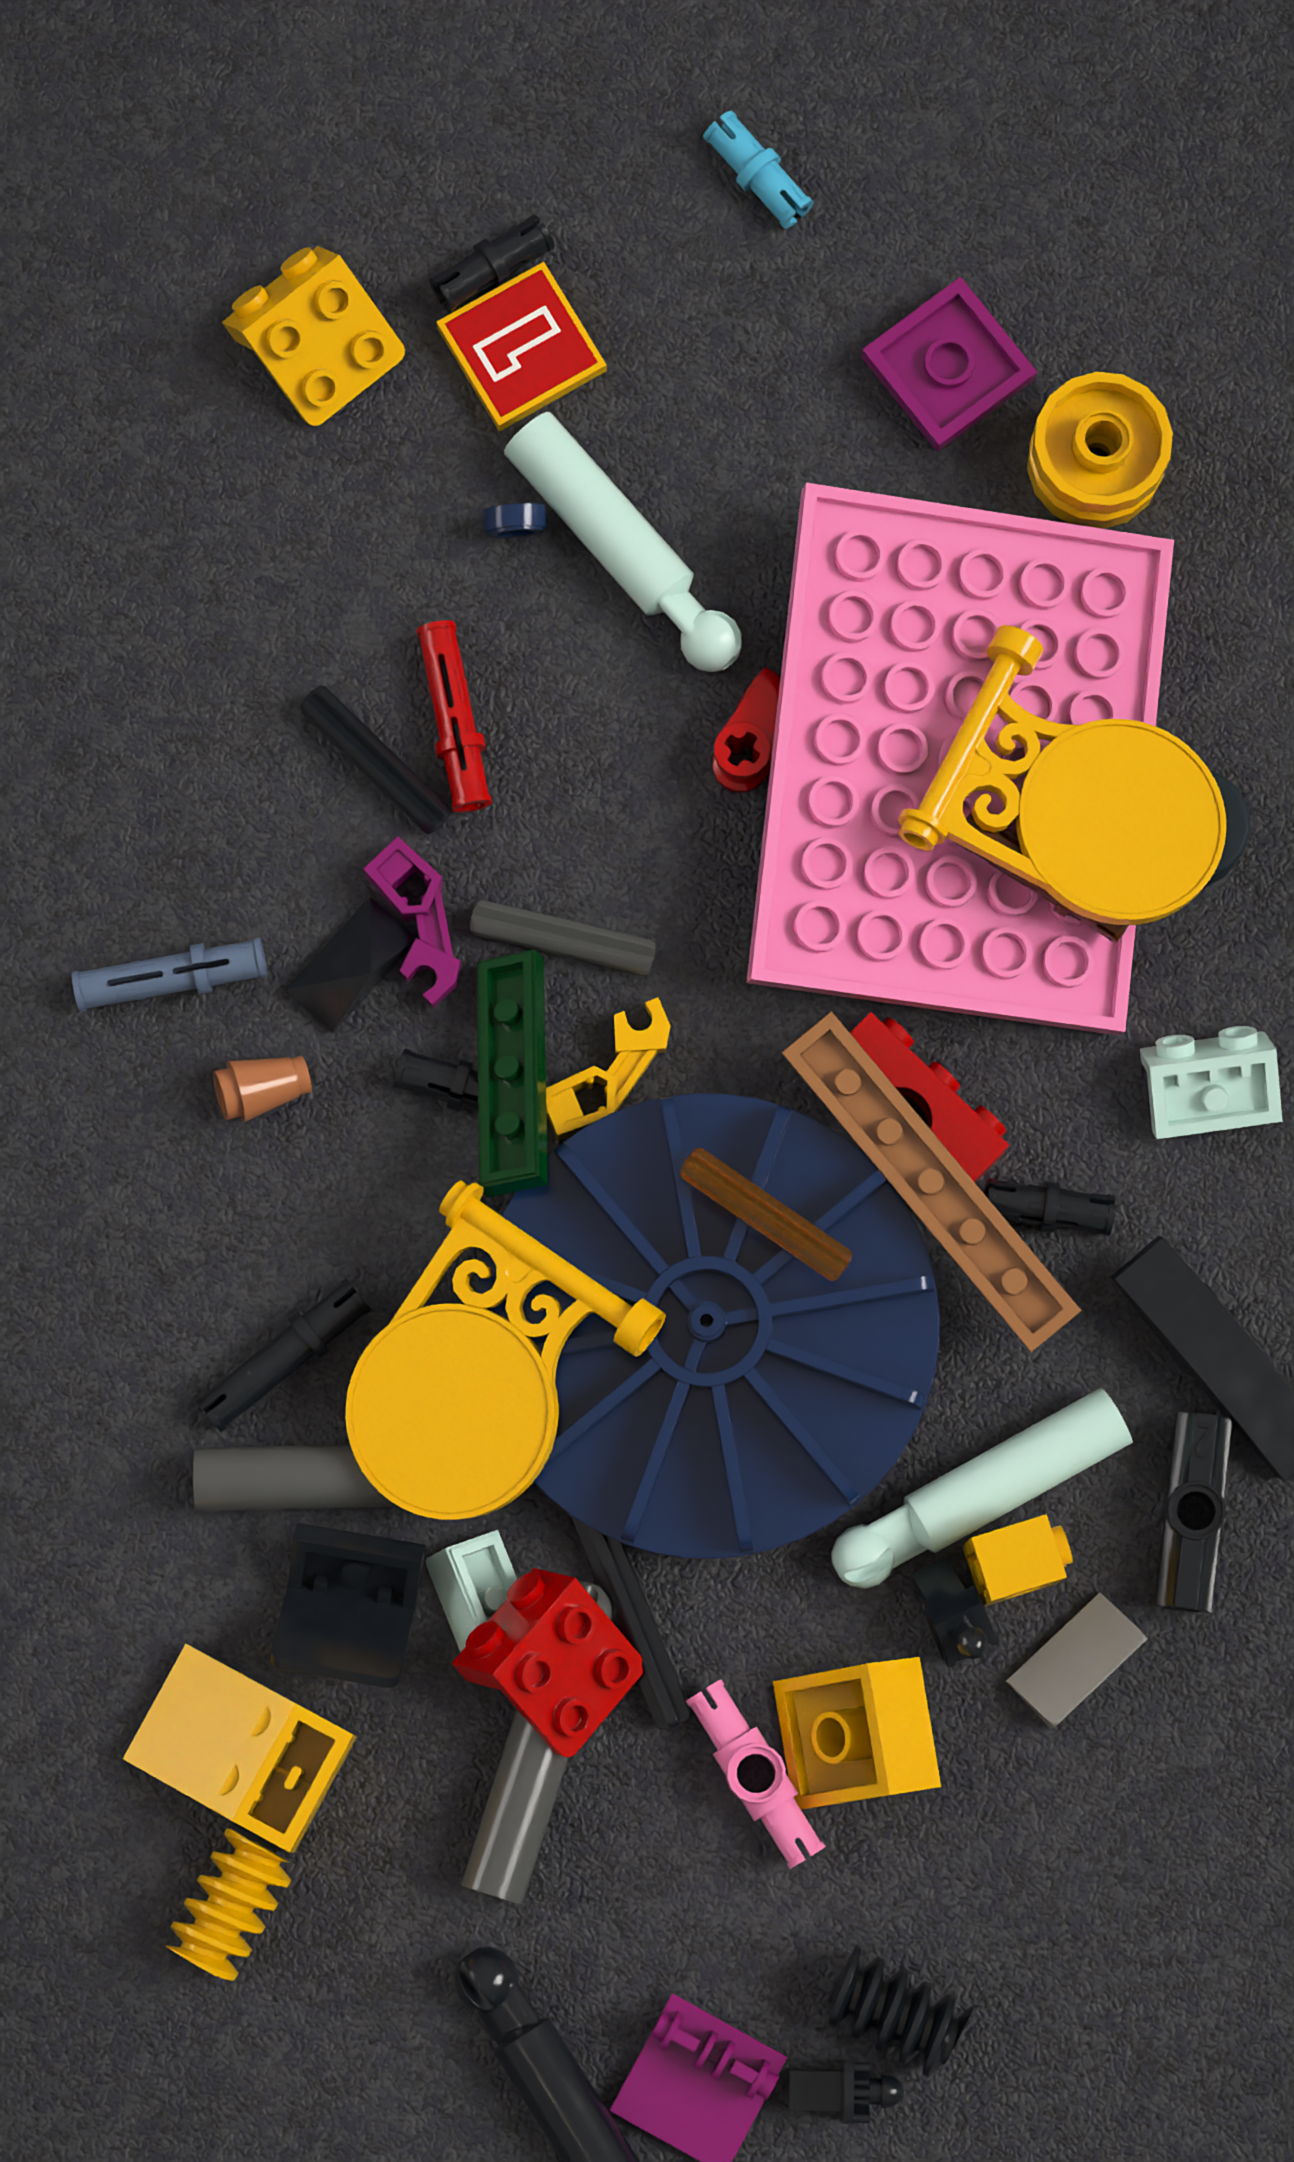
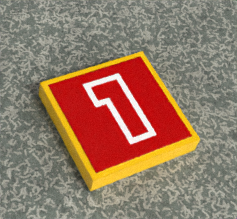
(521, 346)

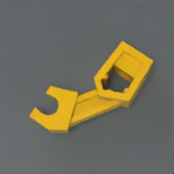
(634, 1054)

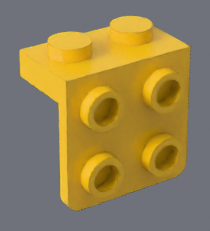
(316, 333)

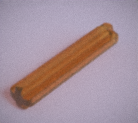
(766, 1214)

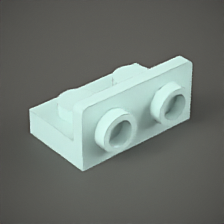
(1212, 1082)

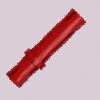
(467, 786)

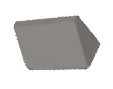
(1076, 1660)

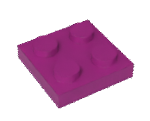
(949, 364)

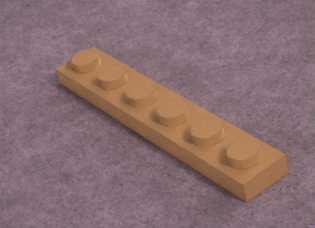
(931, 1182)

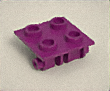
(698, 2083)

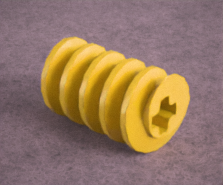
(230, 1906)

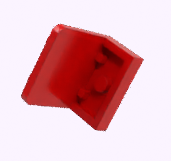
(553, 1658)

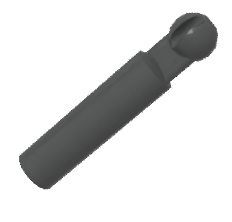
(281, 1479)
(518, 1806)

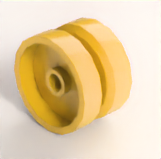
(1104, 414)

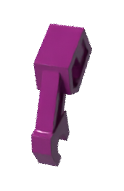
(433, 950)

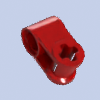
(750, 728)

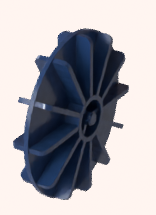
(768, 1383)

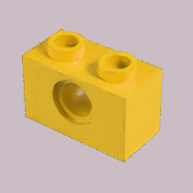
(1017, 1559)

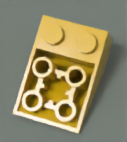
(239, 1748)

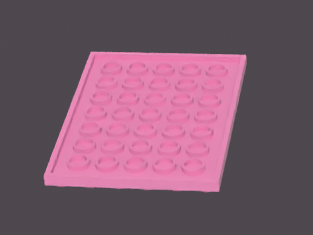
(872, 690)

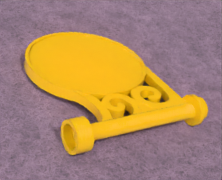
(1108, 812)
(458, 1401)

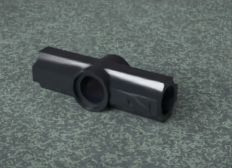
(1198, 1470)

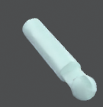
(621, 539)
(983, 1489)

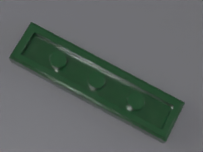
(511, 1073)

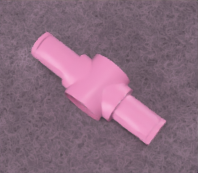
(776, 1804)

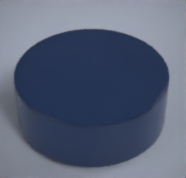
(514, 520)

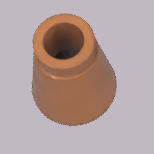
(259, 1085)

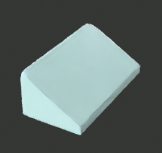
(471, 1582)

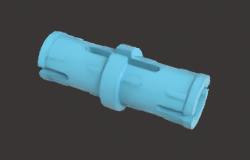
(758, 169)

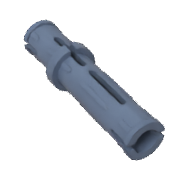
(95, 987)

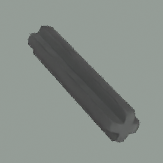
(562, 937)

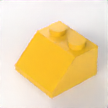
(857, 1733)

